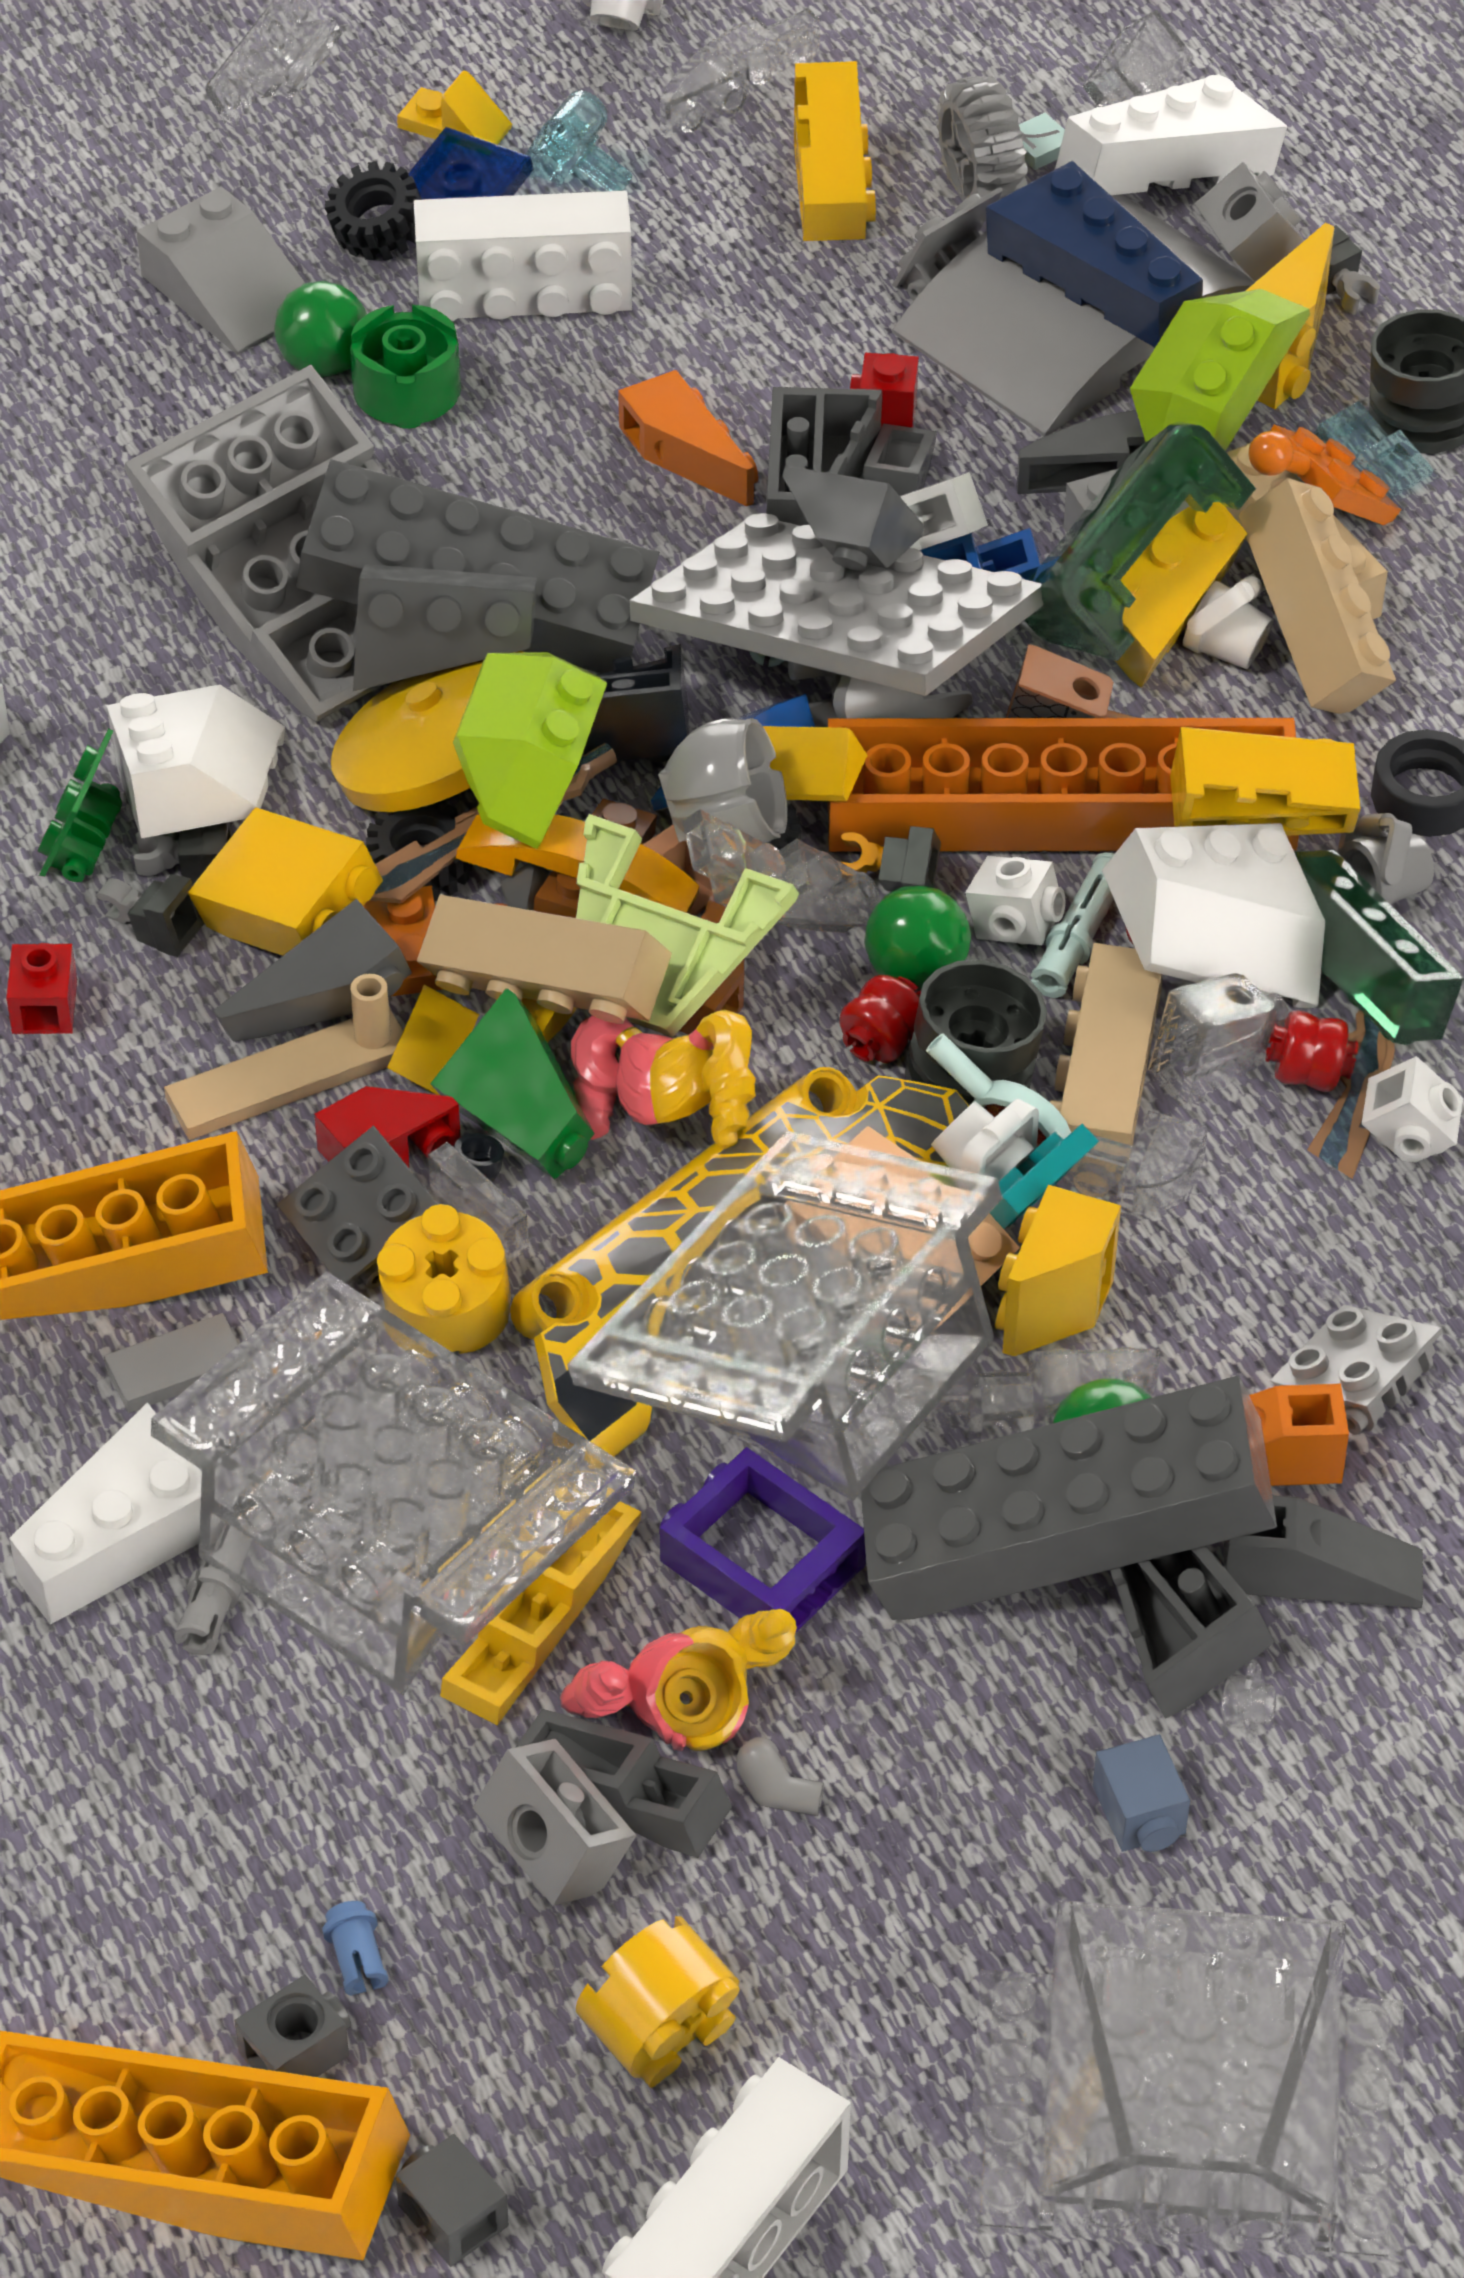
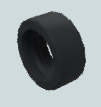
(1416, 750)

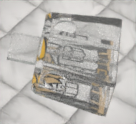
(1221, 1030)

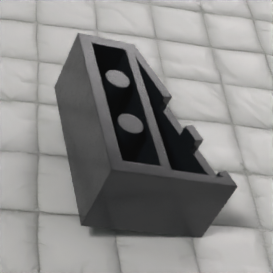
(643, 709)

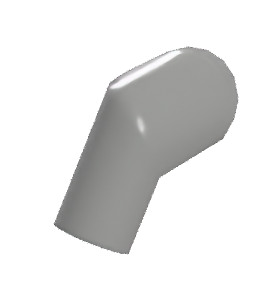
(771, 1783)

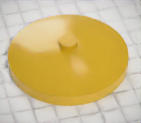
(401, 742)

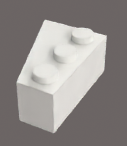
(109, 1522)

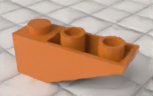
(681, 435)
(1303, 1433)

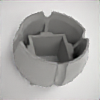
(729, 776)

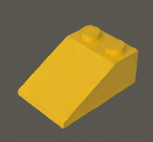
(1303, 280)

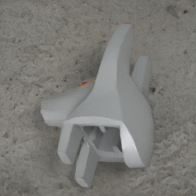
(870, 700)

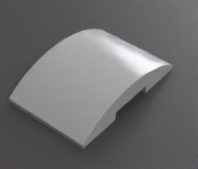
(1027, 340)
(235, 518)

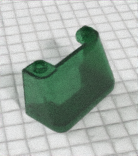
(1085, 568)

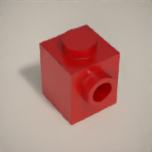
(898, 381)
(42, 988)

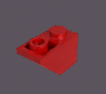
(396, 1114)

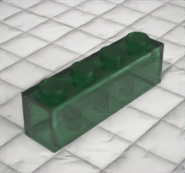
(1379, 955)

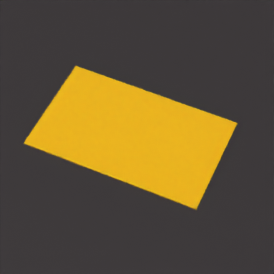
(431, 1037)

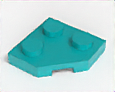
(1043, 1167)

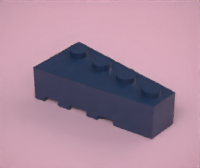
(1093, 249)

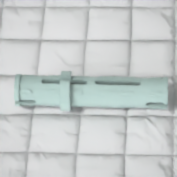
(1072, 939)

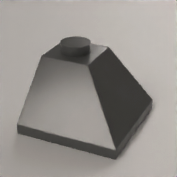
(854, 517)

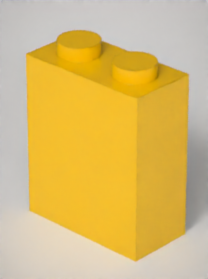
(282, 881)

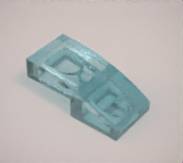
(1388, 457)

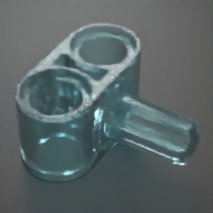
(570, 142)

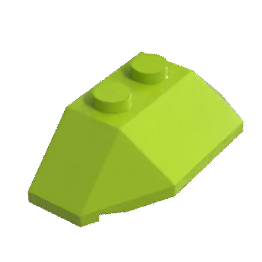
(1215, 362)
(525, 738)

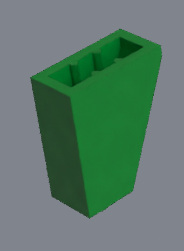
(516, 1088)

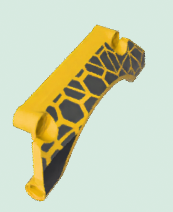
(623, 1254)

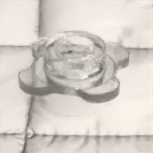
(1248, 1702)

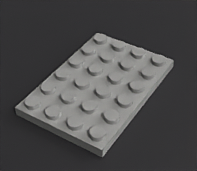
(785, 598)

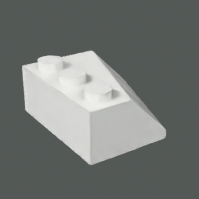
(192, 757)
(1220, 906)

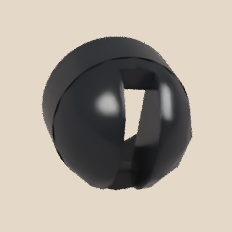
(482, 1152)

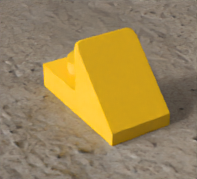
(461, 107)

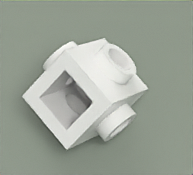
(1015, 900)
(1412, 1111)

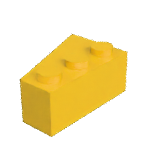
(831, 153)
(1172, 580)
(1264, 781)

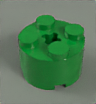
(405, 365)

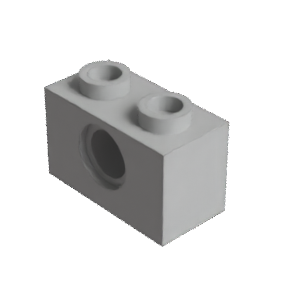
(1251, 220)
(553, 1821)

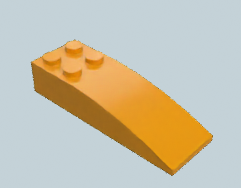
(132, 1230)
(201, 2142)

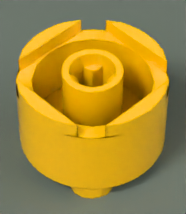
(447, 1278)
(659, 1999)

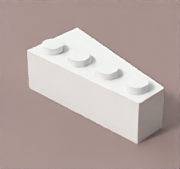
(1173, 137)

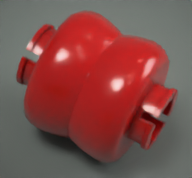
(880, 1018)
(1312, 1051)

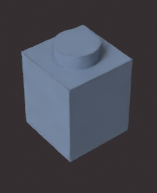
(1141, 1794)

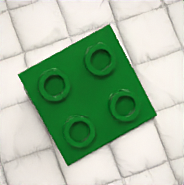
(86, 819)

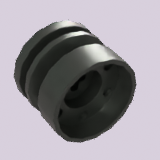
(1420, 378)
(987, 1014)

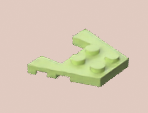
(700, 949)

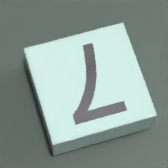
(1041, 140)

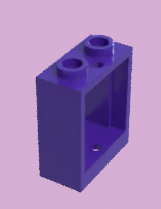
(806, 1586)

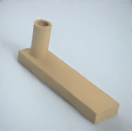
(292, 1068)

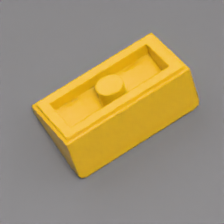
(816, 761)

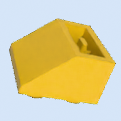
(1060, 1271)

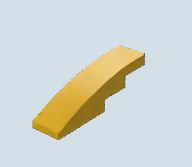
(529, 1628)

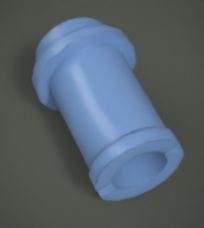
(352, 1934)

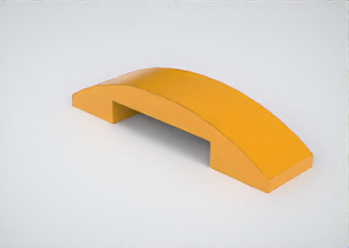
(563, 850)

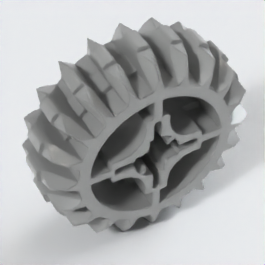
(980, 138)

